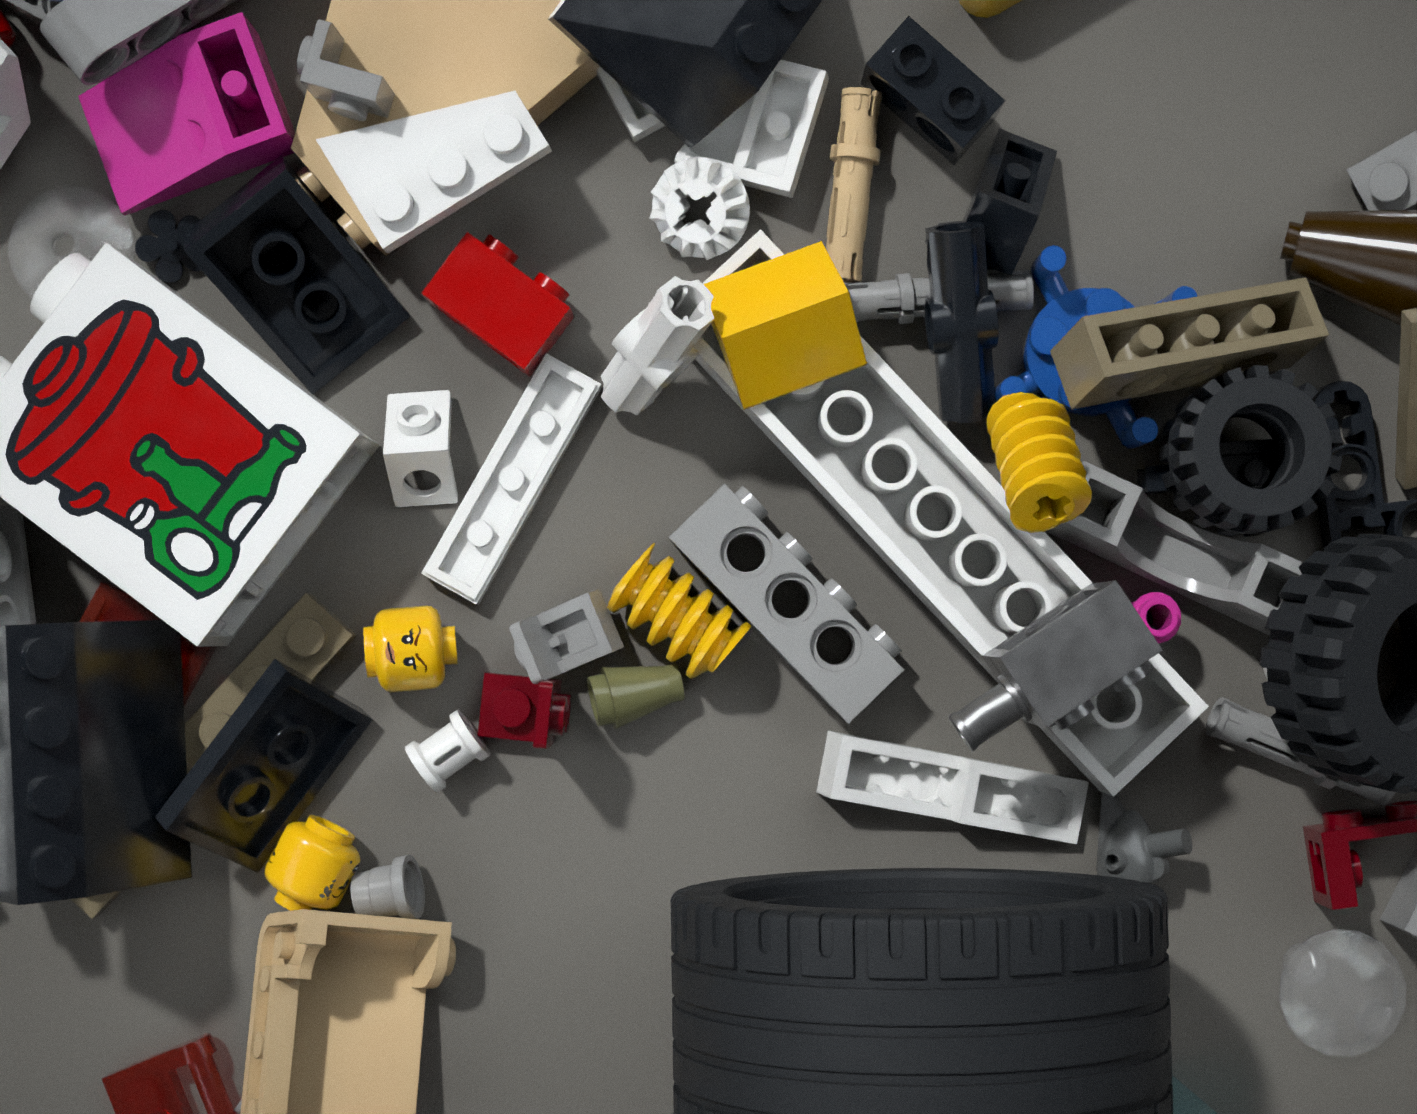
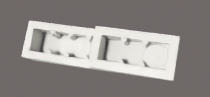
(952, 787)

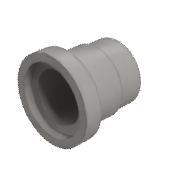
(390, 890)

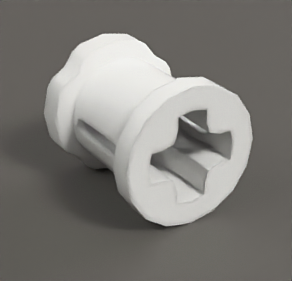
(447, 751)

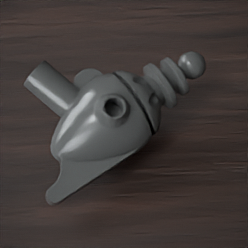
(1130, 848)

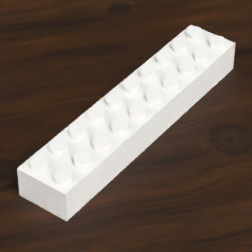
(950, 534)

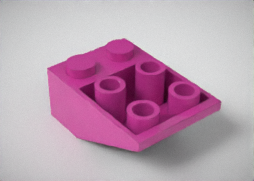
(188, 115)

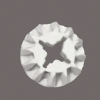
(727, 214)

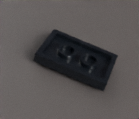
(264, 767)

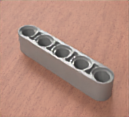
(110, 34)

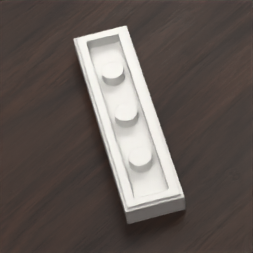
(512, 479)

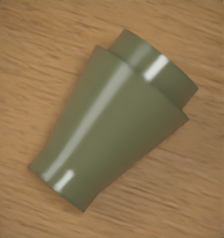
(630, 693)

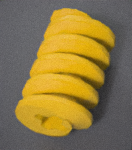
(1037, 461)
(676, 614)

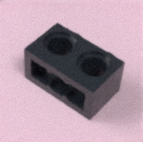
(931, 90)

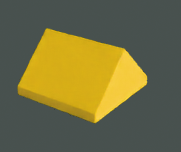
(785, 325)

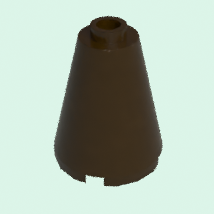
(1358, 257)

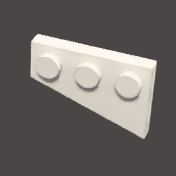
(432, 162)

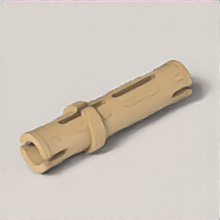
(852, 180)

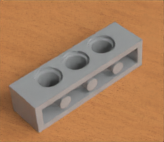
(843, 686)

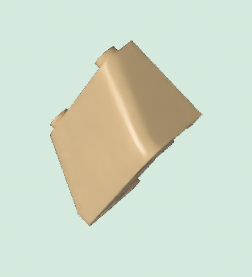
(340, 1012)

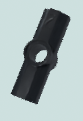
(961, 320)

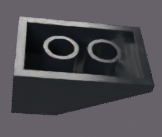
(294, 275)

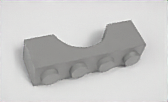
(1206, 567)

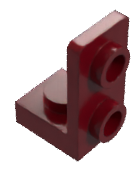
(523, 710)
(1336, 868)

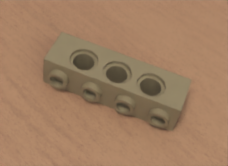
(1187, 342)

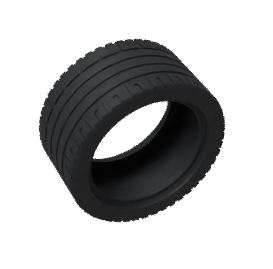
(921, 993)

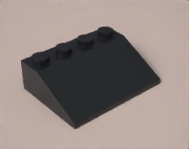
(89, 758)

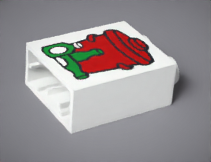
(165, 446)

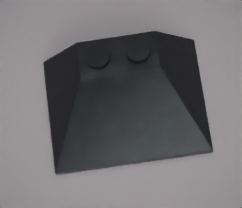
(686, 57)

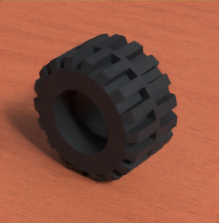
(1293, 424)

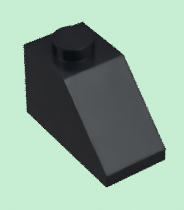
(1010, 197)

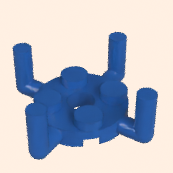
(1052, 323)

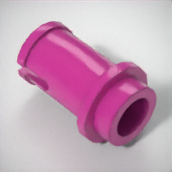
(1164, 612)

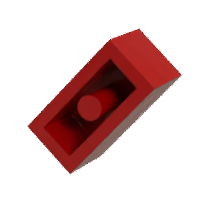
(499, 301)

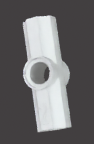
(657, 345)

